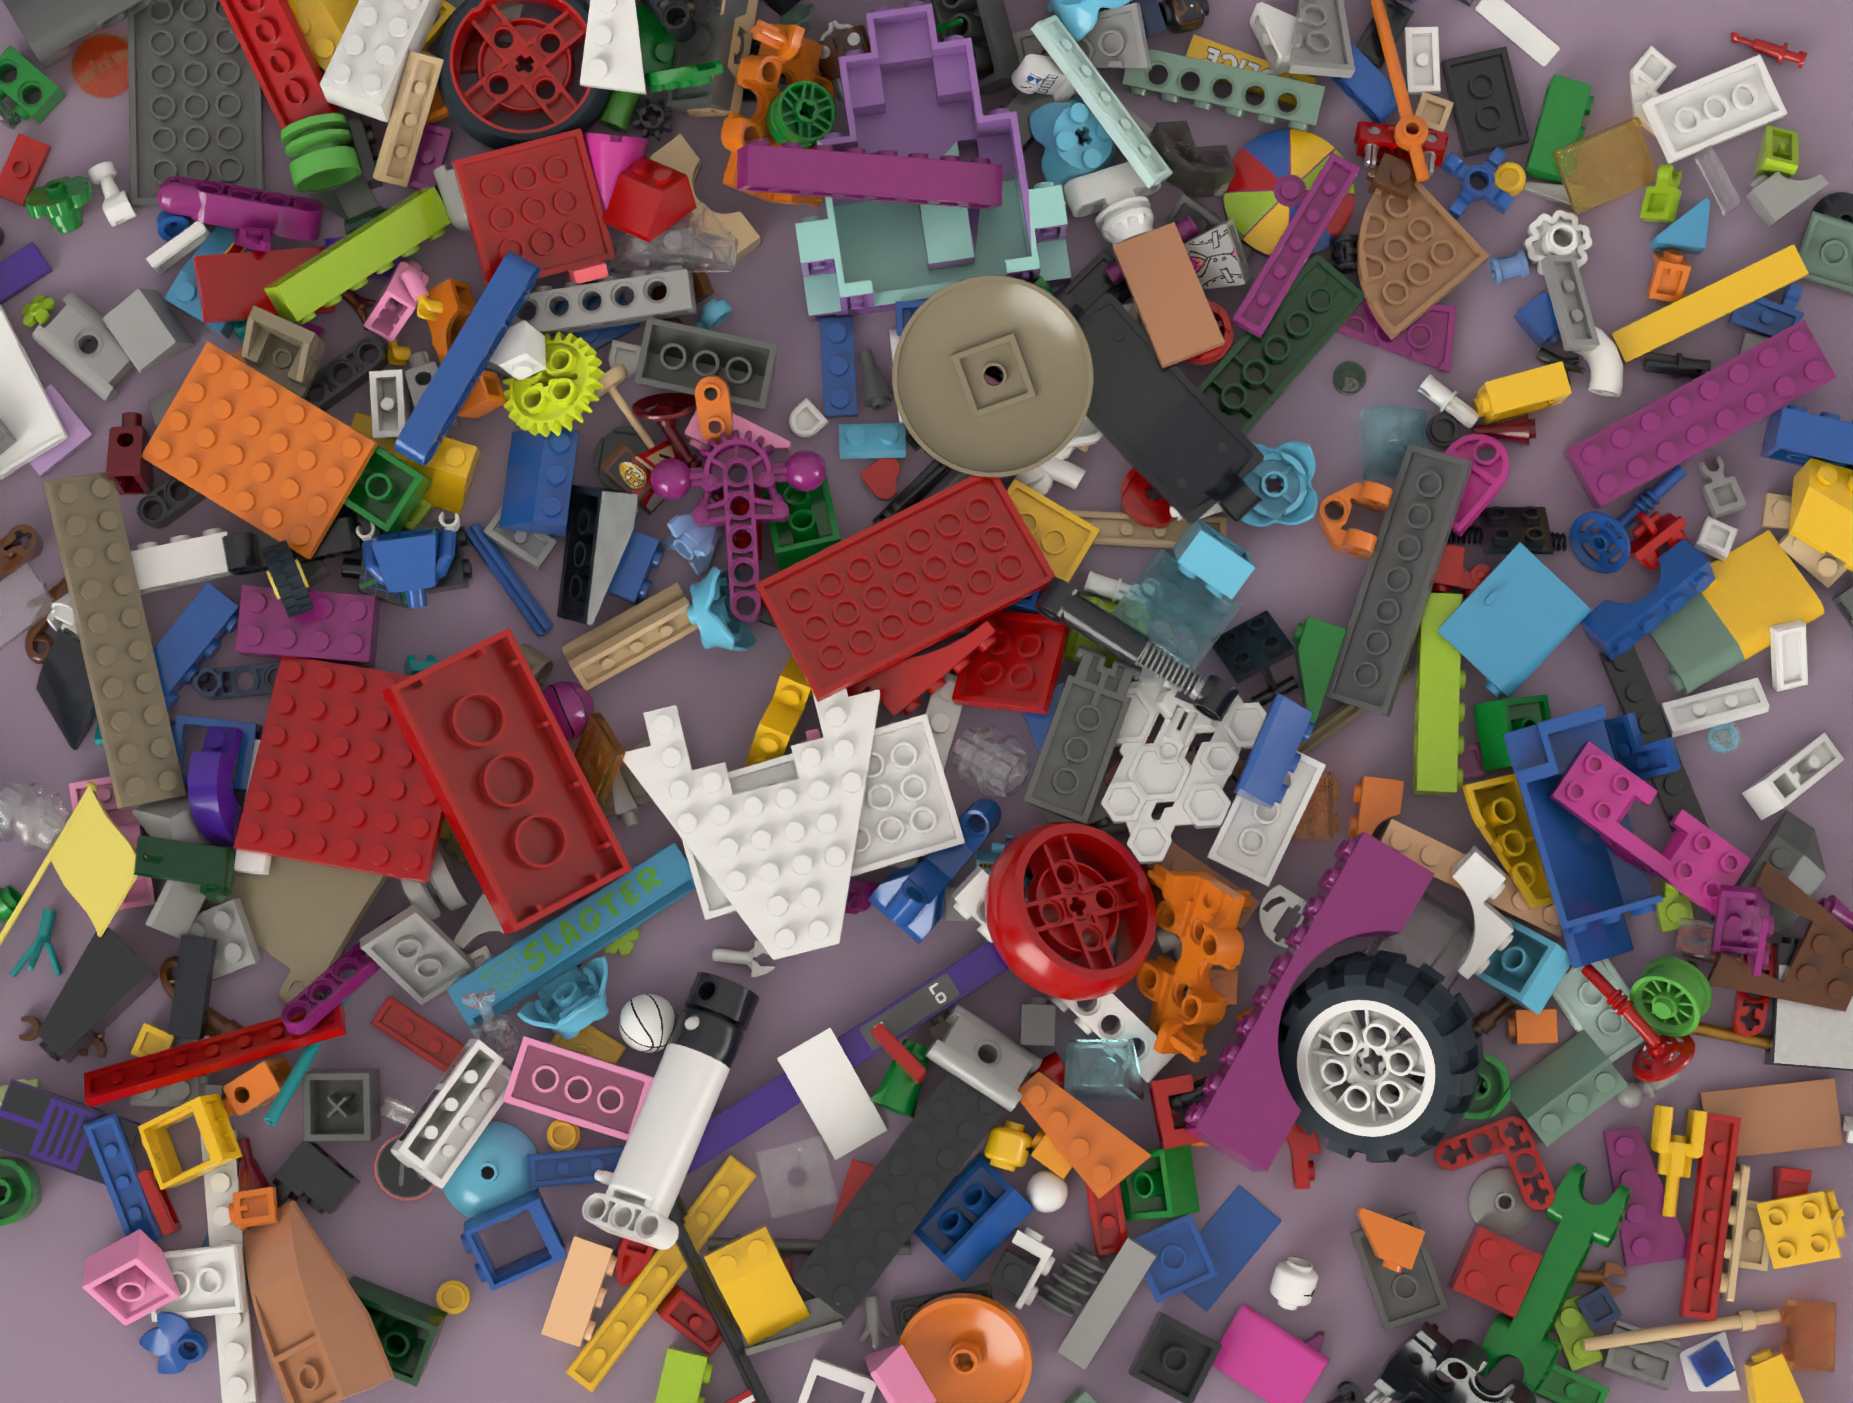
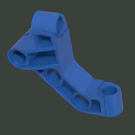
(917, 893)

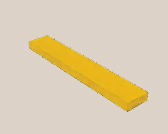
(1709, 304)

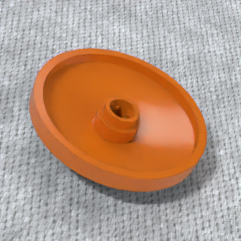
(969, 1349)

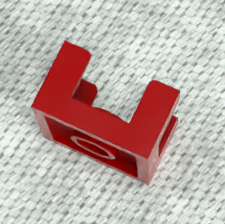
(1164, 1112)

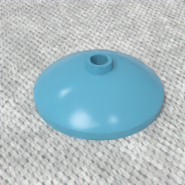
(505, 1151)

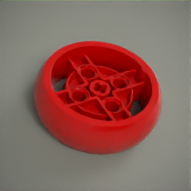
(1070, 911)

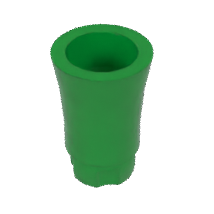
(897, 1088)

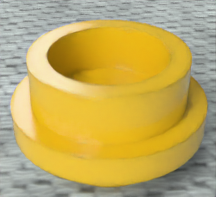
(563, 1135)
(453, 1297)

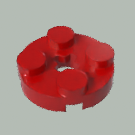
(1139, 507)

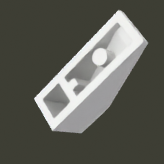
(1792, 777)

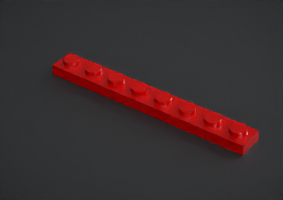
(205, 1057)

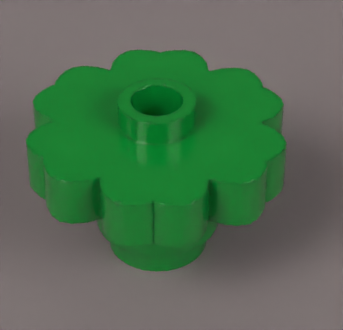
(61, 202)

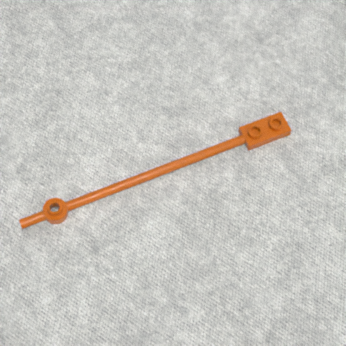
(1404, 140)

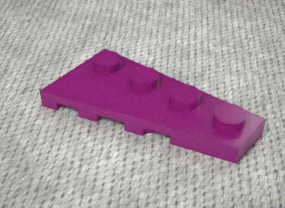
(1424, 341)
(1644, 1233)

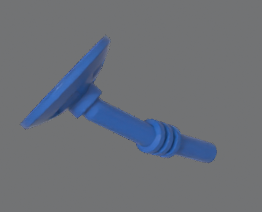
(1608, 535)

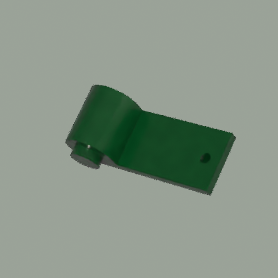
(187, 863)

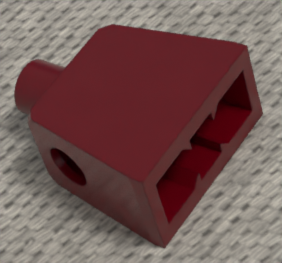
(124, 457)

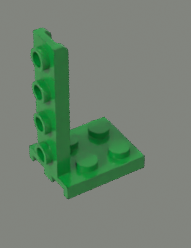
(658, 58)

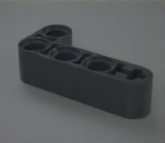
(245, 556)

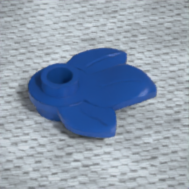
(169, 1343)

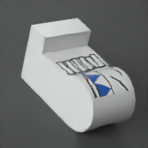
(1042, 76)

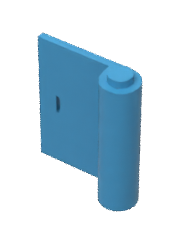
(1521, 624)

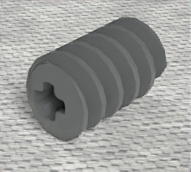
(1072, 1281)

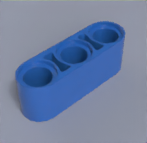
(1368, 88)

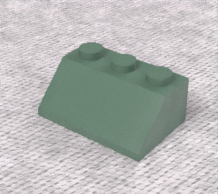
(1566, 1087)

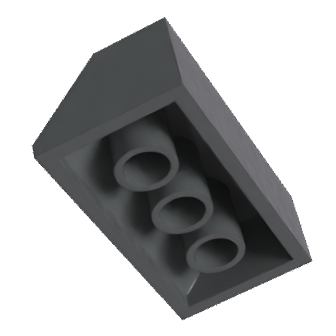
(990, 35)
(682, 355)

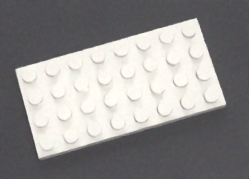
(902, 813)

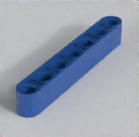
(467, 358)

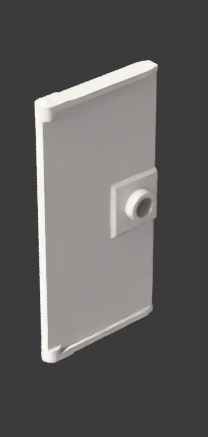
(23, 405)

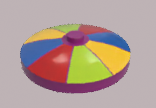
(1272, 183)

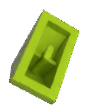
(1778, 152)

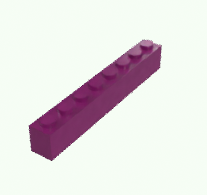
(868, 176)

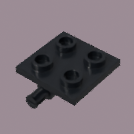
(1507, 526)
(1253, 649)

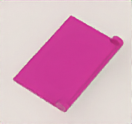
(1268, 1359)

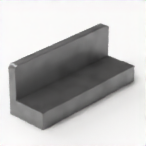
(821, 1321)

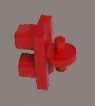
(1652, 533)

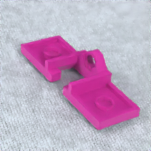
(1692, 859)

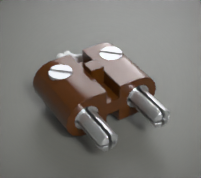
(848, 40)

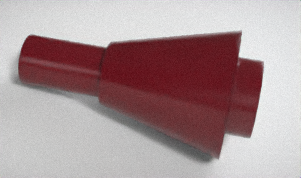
(1515, 429)
(250, 1173)

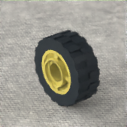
(287, 579)

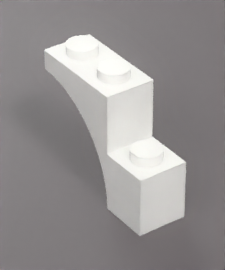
(1491, 930)

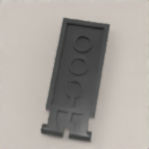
(1081, 736)

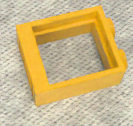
(1522, 393)
(215, 1131)

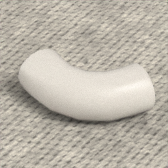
(1605, 367)

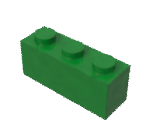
(1557, 125)

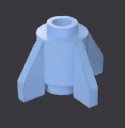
(692, 541)

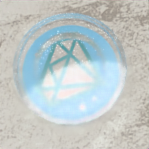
(1724, 738)

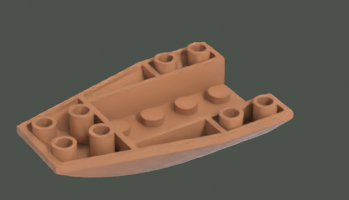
(309, 1314)

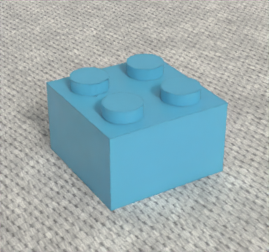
(1213, 558)
(1526, 968)

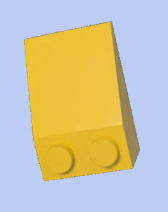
(757, 1285)

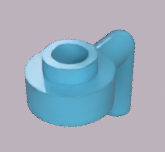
(714, 314)

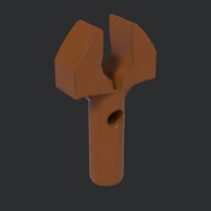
(1597, 1277)

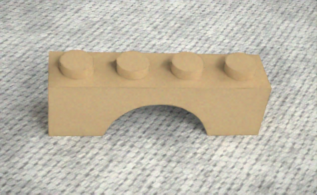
(681, 157)

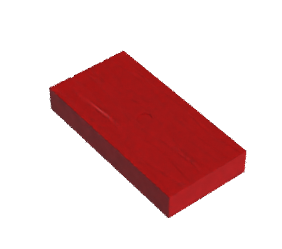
(507, 781)

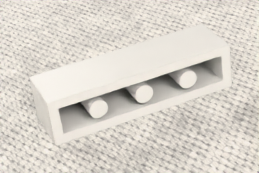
(180, 561)

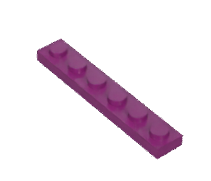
(1296, 245)

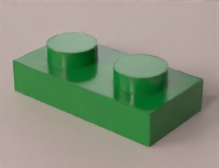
(1570, 1387)

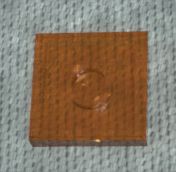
(599, 756)

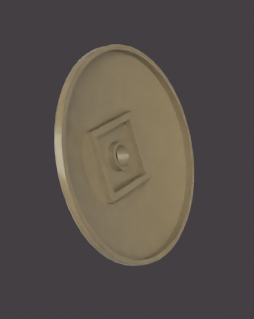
(944, 385)

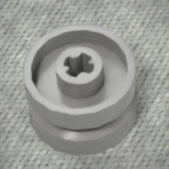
(443, 882)

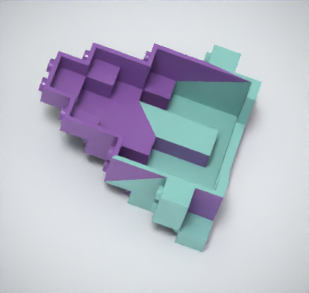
(925, 100)

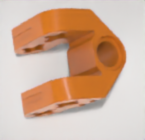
(1354, 541)

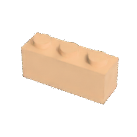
(580, 1291)

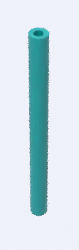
(293, 1081)

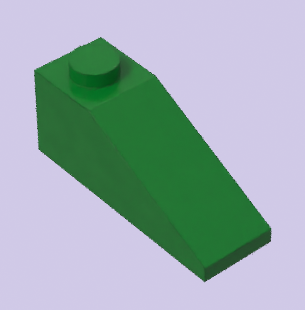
(1315, 659)

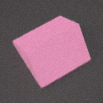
(898, 1376)

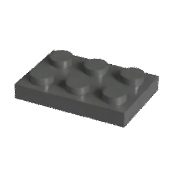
(1402, 1295)

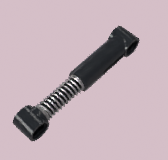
(1066, 606)

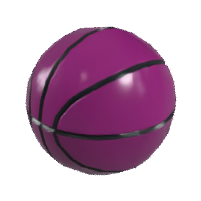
(570, 707)

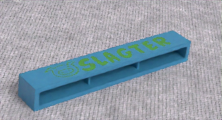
(577, 933)

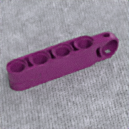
(242, 206)

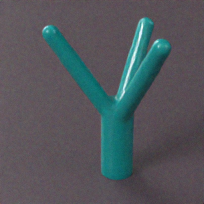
(36, 947)

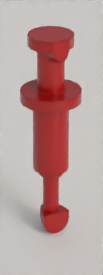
(1771, 49)

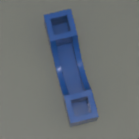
(1618, 626)

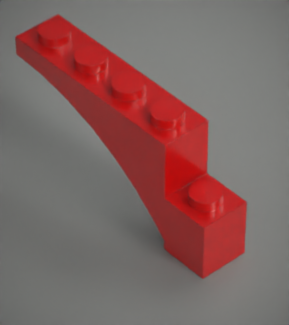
(913, 677)

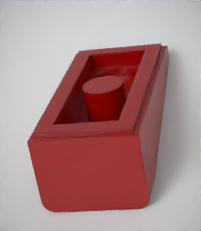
(690, 1319)

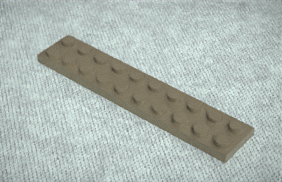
(115, 640)

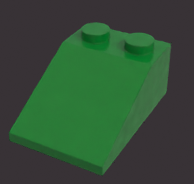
(809, 527)

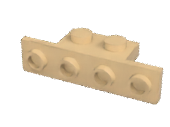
(1746, 1239)

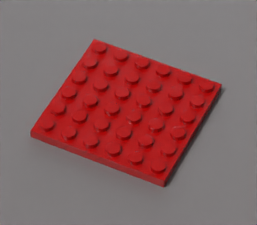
(339, 777)

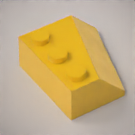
(323, 24)
(1824, 509)

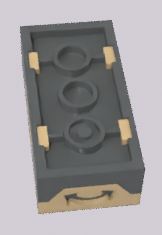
(722, 36)

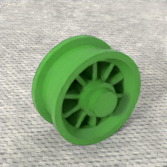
(1671, 996)

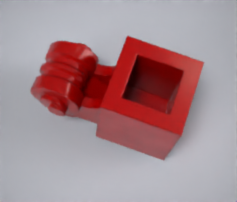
(1453, 575)

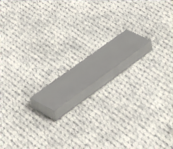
(1107, 1303)

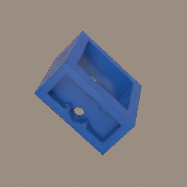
(251, 732)
(552, 1253)

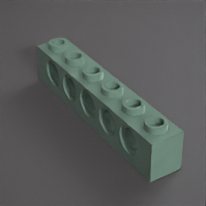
(1307, 94)

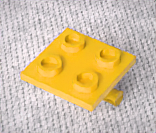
(1802, 1228)

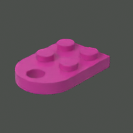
(1485, 477)

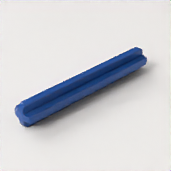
(509, 580)

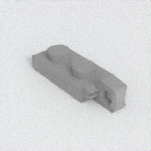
(177, 1093)

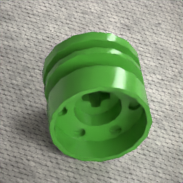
(320, 152)

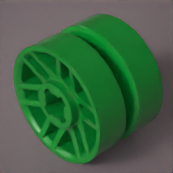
(801, 114)

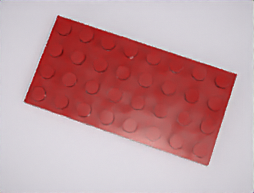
(904, 584)

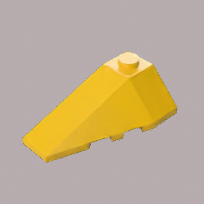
(449, 469)
(1503, 822)

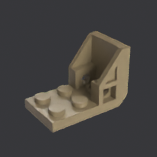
(282, 350)

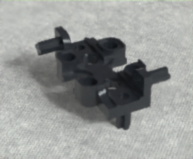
(1413, 1376)

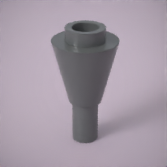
(876, 390)

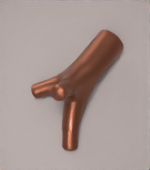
(358, 303)

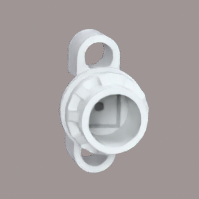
(1119, 196)

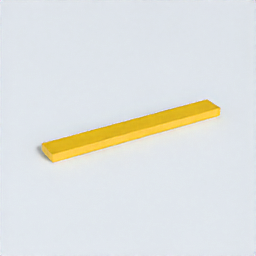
(659, 1276)

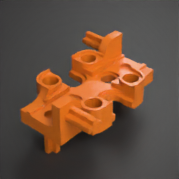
(781, 52)
(1189, 903)

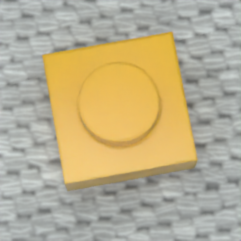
(152, 1040)

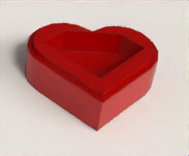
(882, 478)

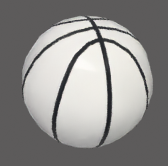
(647, 1023)

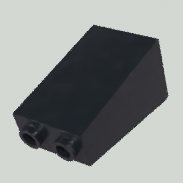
(94, 996)

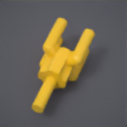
(1676, 1150)

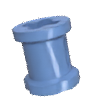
(1508, 267)

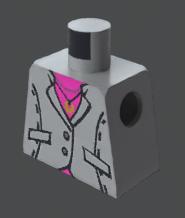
(1219, 256)

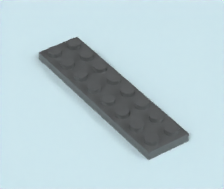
(1398, 580)

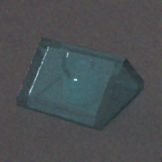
(1102, 1070)

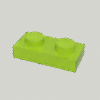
(1570, 1329)

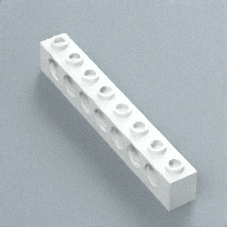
(1150, 1062)

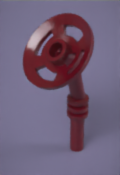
(666, 415)

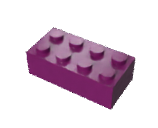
(336, 631)

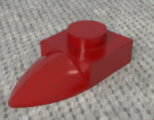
(631, 1260)

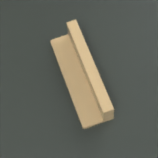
(408, 118)

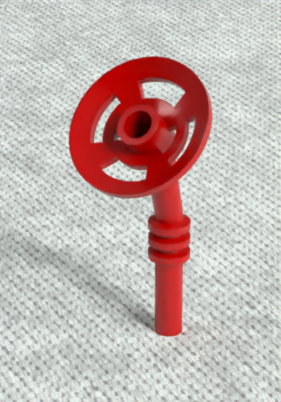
(1655, 1045)

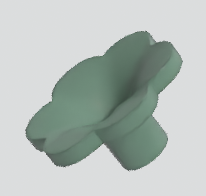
(798, 16)

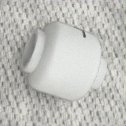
(1294, 1283)

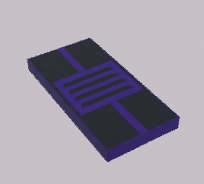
(52, 1130)

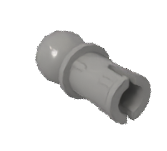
(1634, 1093)

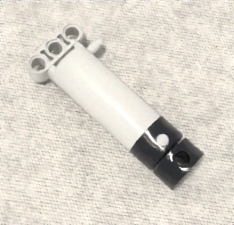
(674, 1115)

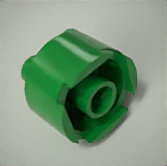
(1494, 1090)
(22, 1190)

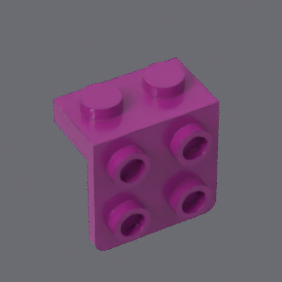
(1743, 925)

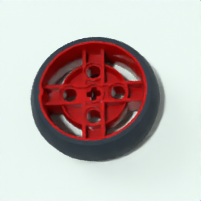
(479, 104)

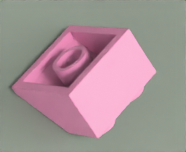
(130, 1278)

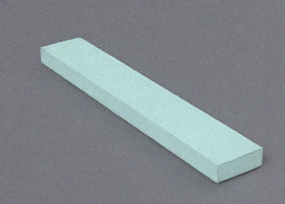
(1101, 101)

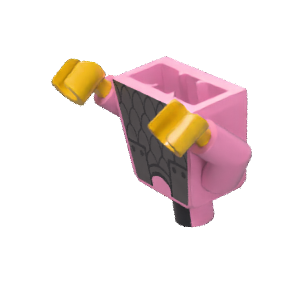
(397, 303)

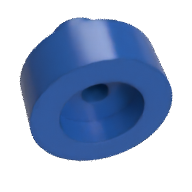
(171, 225)

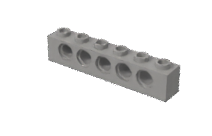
(678, 301)

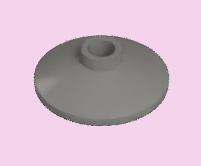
(1484, 1203)

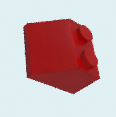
(649, 199)

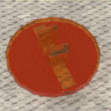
(102, 66)

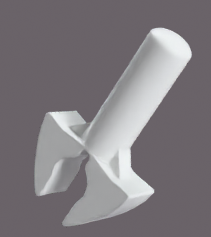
(744, 958)

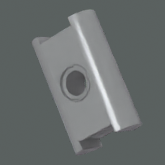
(65, 342)
(1007, 1059)

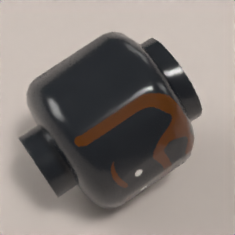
(1184, 14)

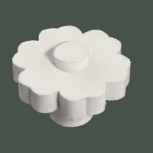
(1557, 237)

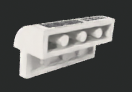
(454, 1114)

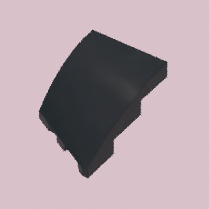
(67, 689)

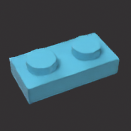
(872, 441)

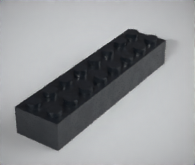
(898, 1194)

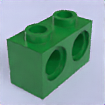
(28, 81)

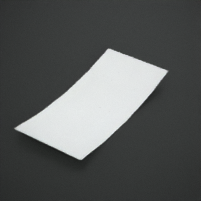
(832, 1093)

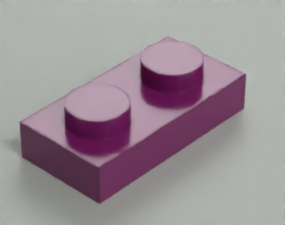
(430, 155)

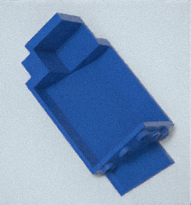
(1581, 871)

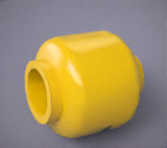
(1008, 1146)

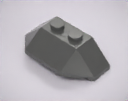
(1796, 854)

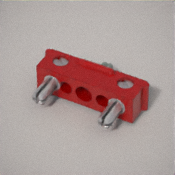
(1378, 138)

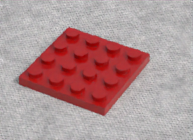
(535, 203)

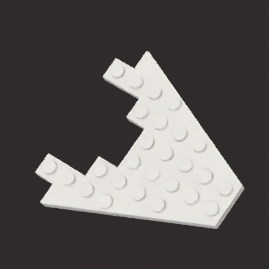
(780, 848)

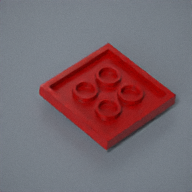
(1018, 668)

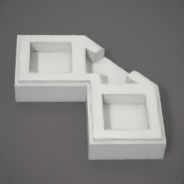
(1645, 80)

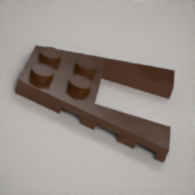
(1821, 964)

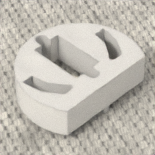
(1270, 919)

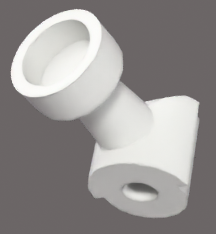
(116, 204)

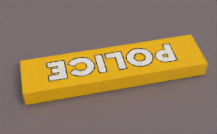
(1215, 52)

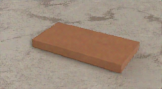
(1168, 295)
(1780, 1115)

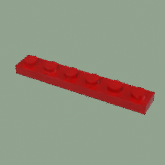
(1710, 1218)

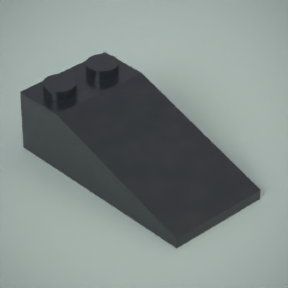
(595, 541)

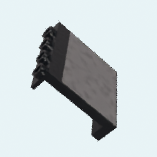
(1807, 1033)

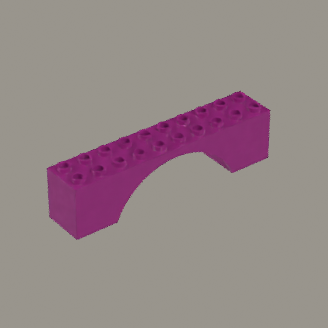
(1247, 1099)

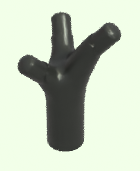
(1569, 363)

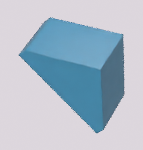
(1687, 233)

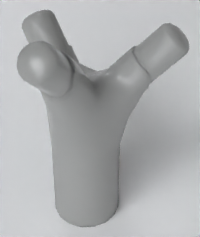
(873, 1322)

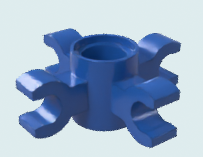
(1497, 198)

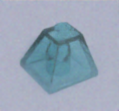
(1385, 438)

